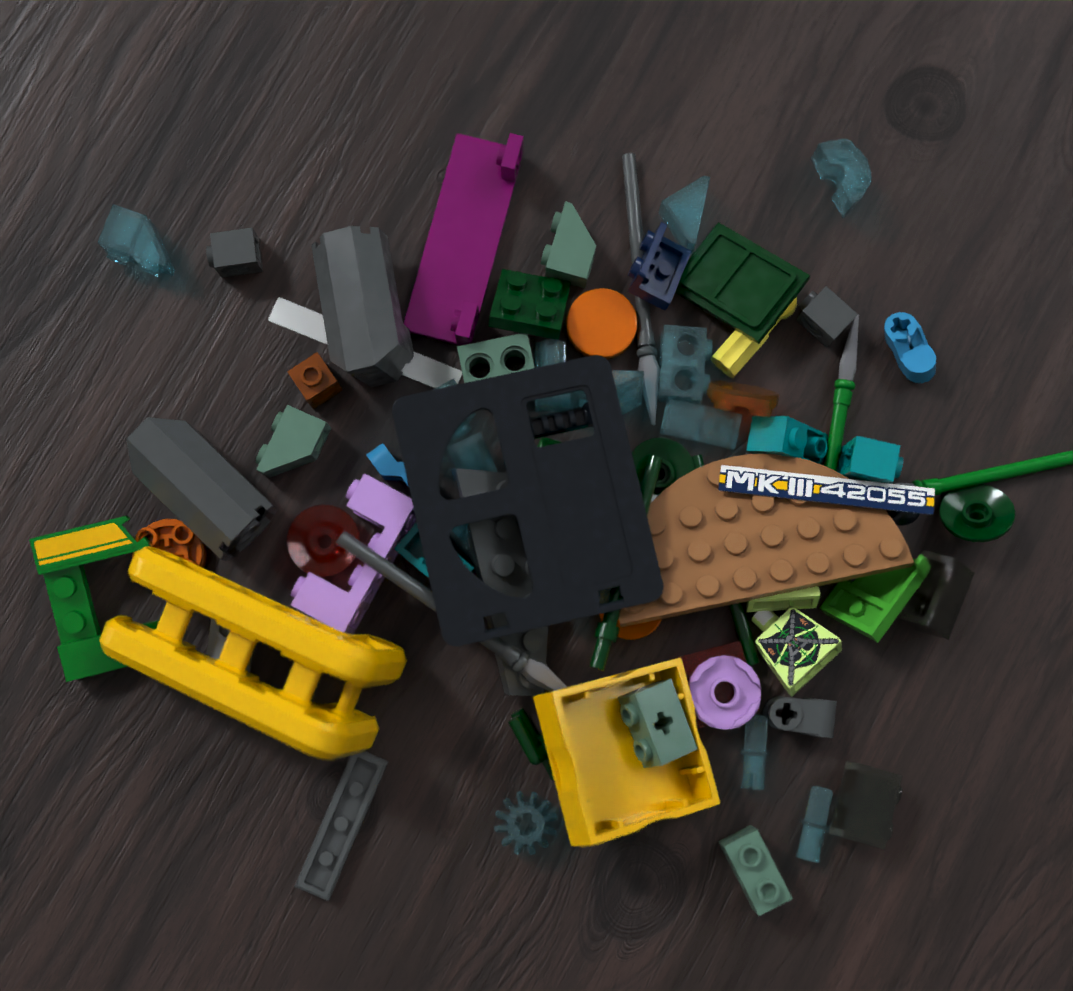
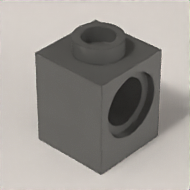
(235, 252)
(825, 315)

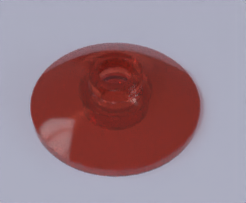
(305, 536)

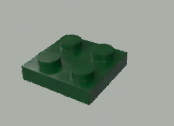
(529, 304)

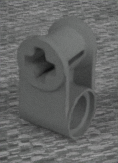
(805, 716)

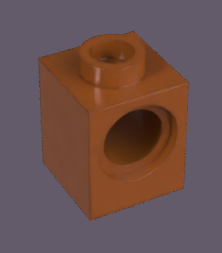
(315, 380)

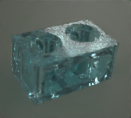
(676, 364)

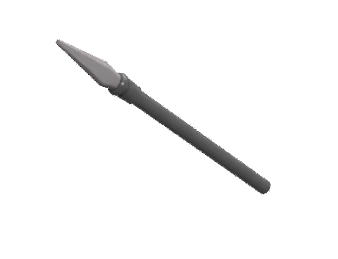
(645, 335)
(534, 671)

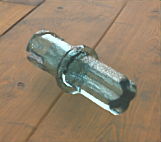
(755, 753)
(814, 823)

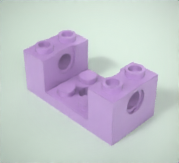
(335, 606)

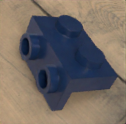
(659, 269)

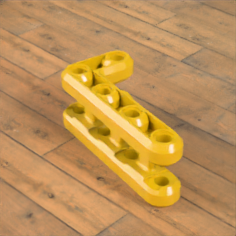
(224, 683)

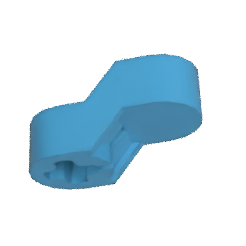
(904, 331)
(387, 465)

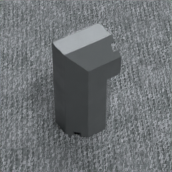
(361, 305)
(198, 484)

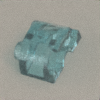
(848, 169)

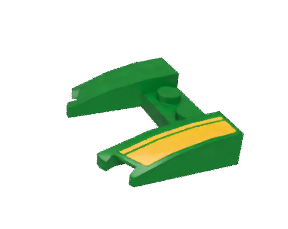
(61, 562)

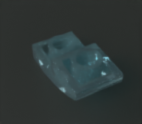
(700, 424)

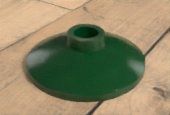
(675, 461)
(981, 502)

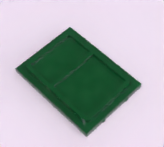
(740, 282)

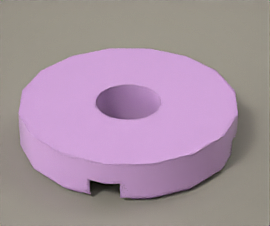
(745, 686)

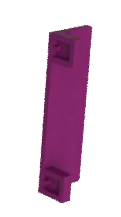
(464, 238)

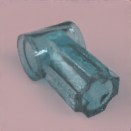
(549, 353)

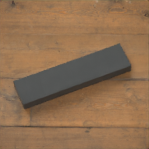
(341, 824)

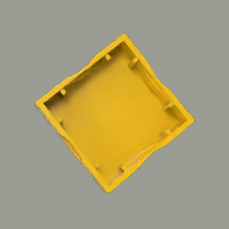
(595, 765)

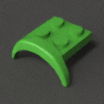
(875, 600)

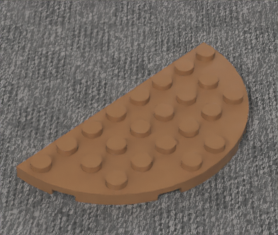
(749, 546)

